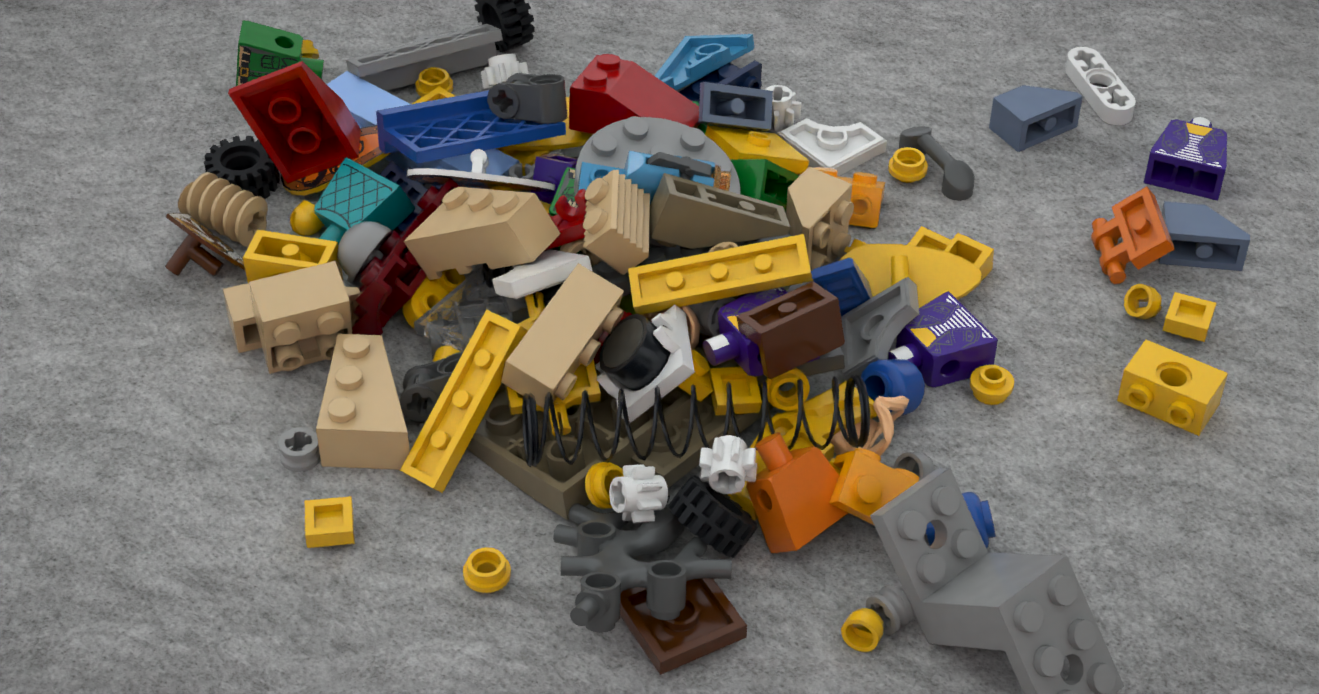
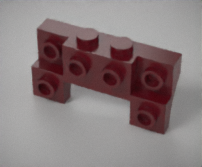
(397, 275)

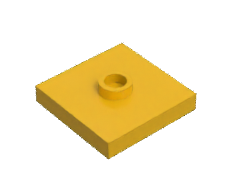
(757, 145)

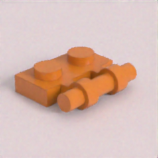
(1142, 231)

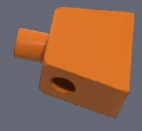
(793, 494)

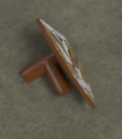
(191, 247)

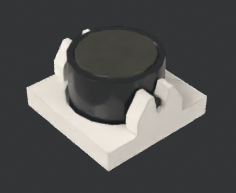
(645, 356)

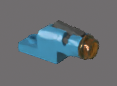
(648, 170)

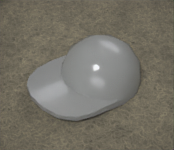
(358, 245)

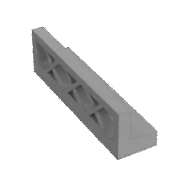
(451, 51)

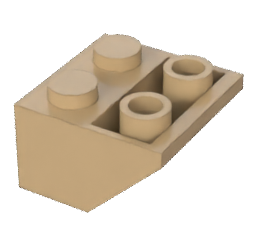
(821, 211)
(300, 315)

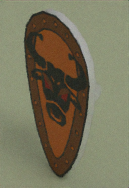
(477, 177)

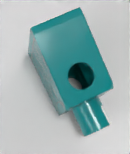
(360, 196)

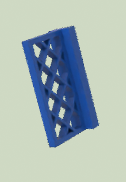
(454, 128)

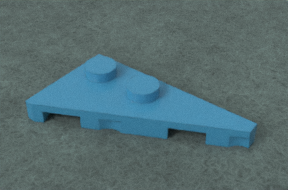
(702, 55)

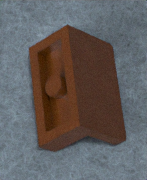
(794, 328)

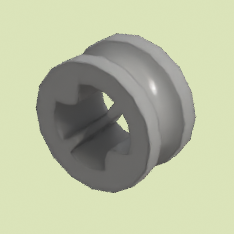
(299, 460)
(892, 607)

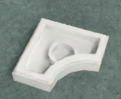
(836, 146)
(547, 270)

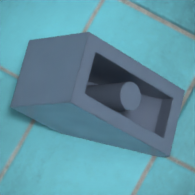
(735, 107)
(1033, 115)
(1203, 238)

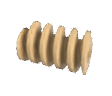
(224, 207)

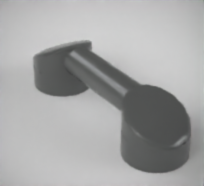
(957, 176)

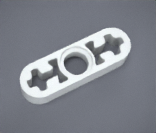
(1100, 98)

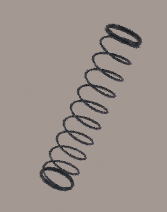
(534, 454)

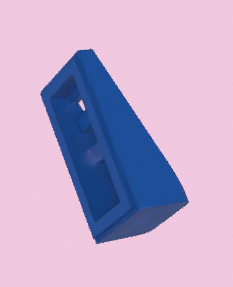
(845, 282)

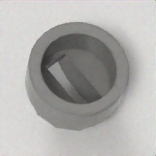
(915, 462)

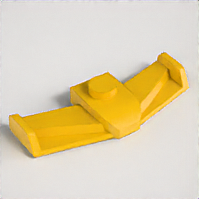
(819, 417)

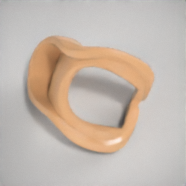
(886, 426)

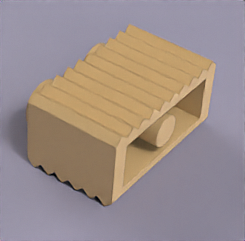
(617, 221)

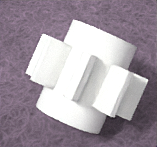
(501, 68)
(784, 108)
(728, 464)
(638, 493)

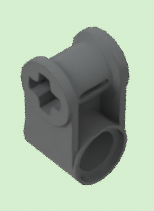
(530, 98)
(431, 382)

